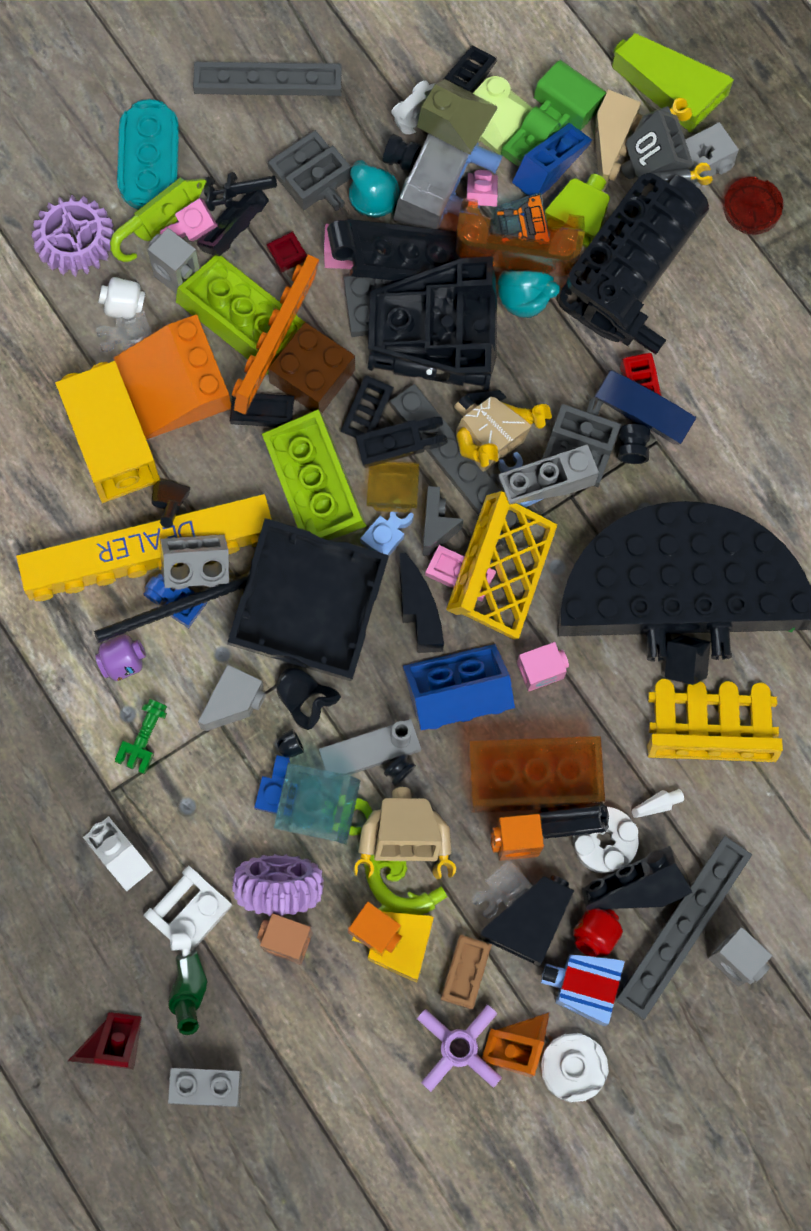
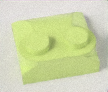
(509, 114)

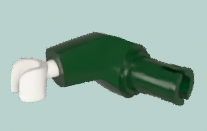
(189, 986)

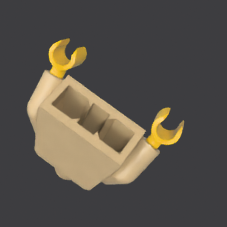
(405, 832)

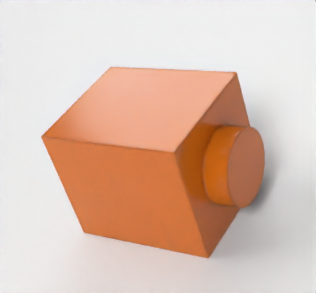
(376, 930)

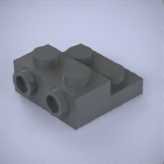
(358, 302)

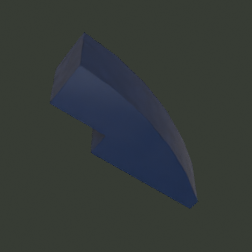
(645, 407)

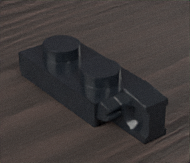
(232, 223)

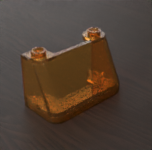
(519, 253)

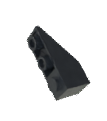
(644, 884)

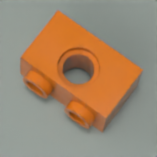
(517, 837)

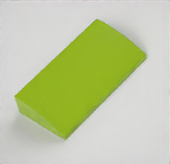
(231, 306)
(314, 477)

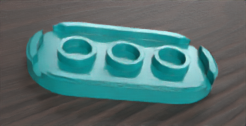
(147, 151)

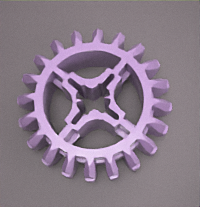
(52, 243)
(278, 884)

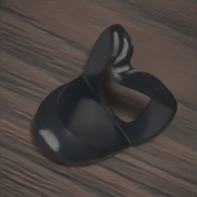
(296, 687)

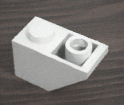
(117, 853)

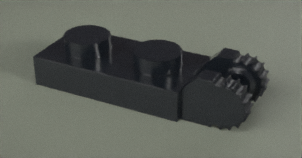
(398, 441)

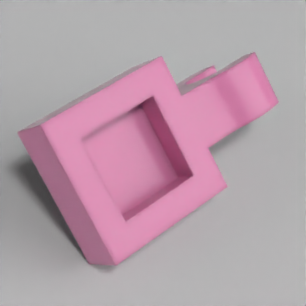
(193, 221)

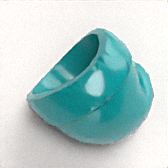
(373, 190)
(526, 292)

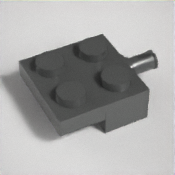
(311, 171)
(579, 428)

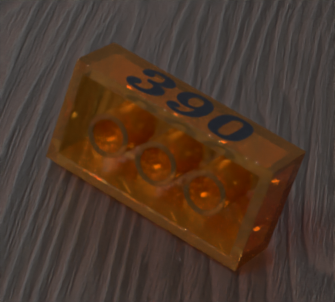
(534, 773)

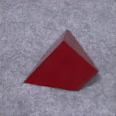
(112, 1043)

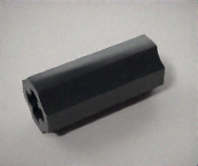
(574, 820)

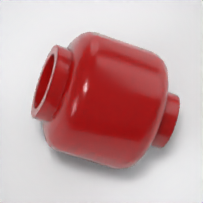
(597, 932)

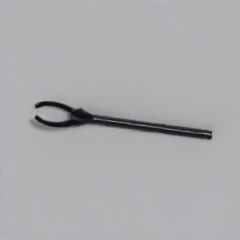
(169, 609)

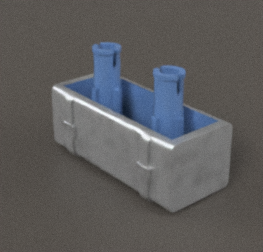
(433, 182)

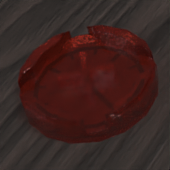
(753, 205)

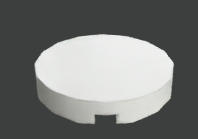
(574, 1067)

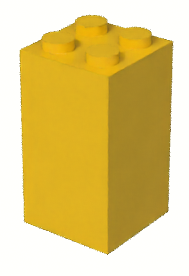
(108, 431)

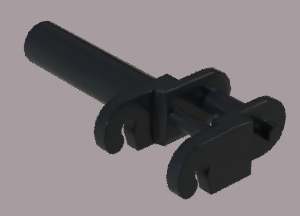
(232, 189)

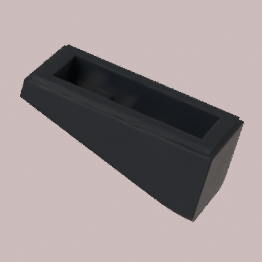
(474, 80)
(377, 386)

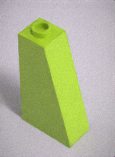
(669, 75)

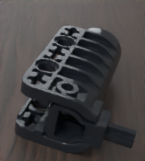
(635, 259)

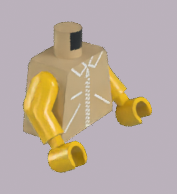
(495, 428)

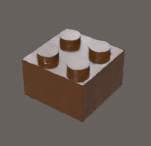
(312, 368)

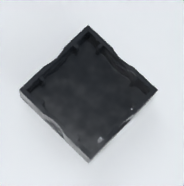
(308, 600)

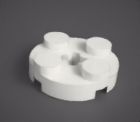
(408, 111)
(610, 859)

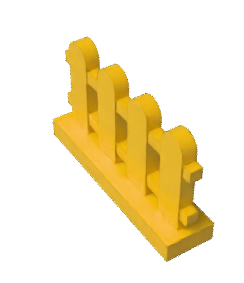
(729, 746)

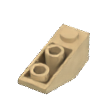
(613, 125)

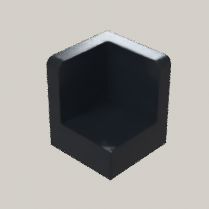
(687, 659)

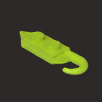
(157, 214)

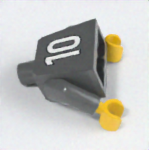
(661, 146)

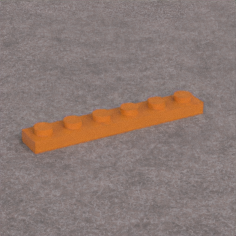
(270, 342)

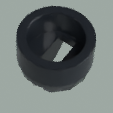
(290, 744)

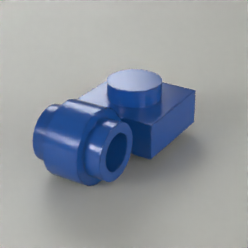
(157, 593)

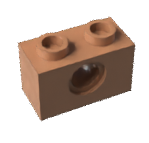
(285, 938)

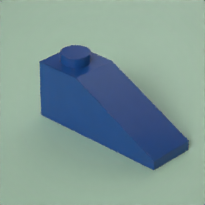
(550, 160)

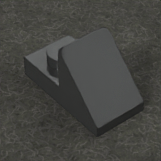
(438, 529)

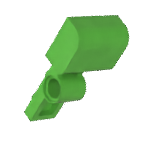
(564, 99)

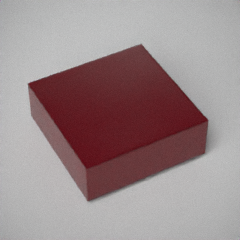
(286, 252)

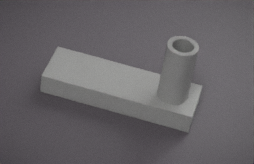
(371, 749)

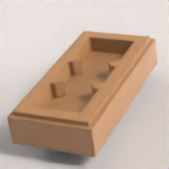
(466, 972)

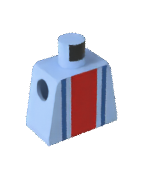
(586, 985)

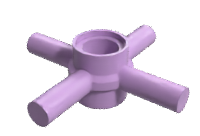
(468, 1035)

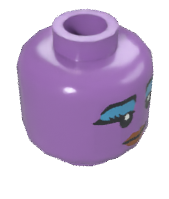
(120, 657)

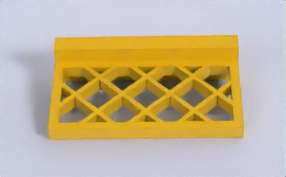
(478, 557)

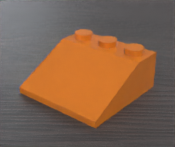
(173, 378)

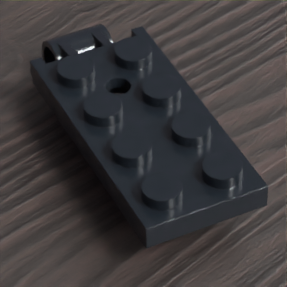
(405, 248)

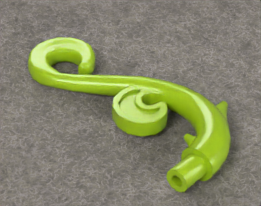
(391, 902)

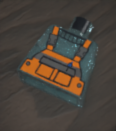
(521, 219)

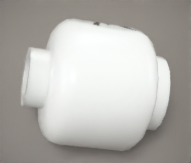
(121, 298)

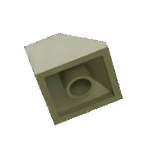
(455, 115)

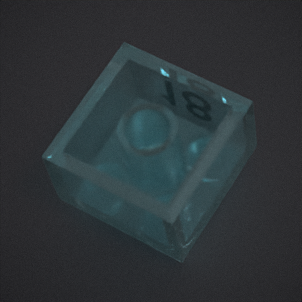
(317, 803)

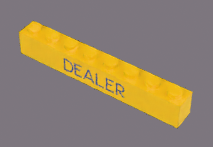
(135, 549)

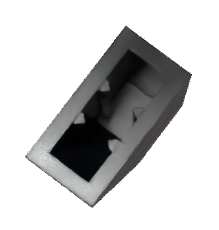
(531, 920)

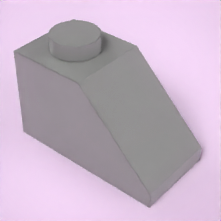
(232, 699)

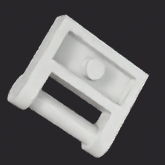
(200, 913)

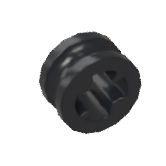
(399, 769)

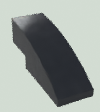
(420, 607)

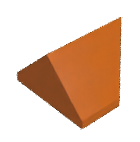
(517, 1045)

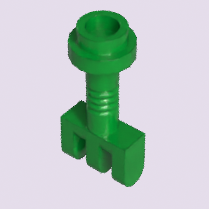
(137, 750)

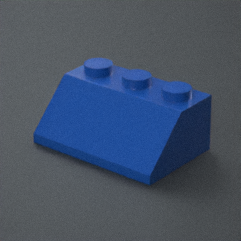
(459, 687)

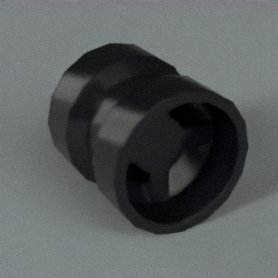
(401, 153)
(634, 442)

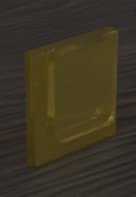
(393, 486)

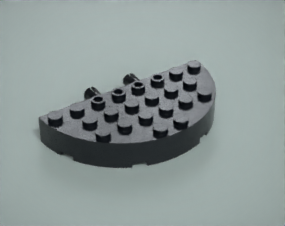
(685, 573)

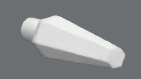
(658, 803)

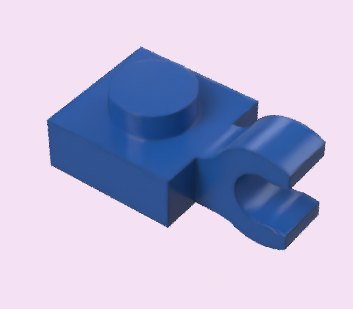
(271, 788)

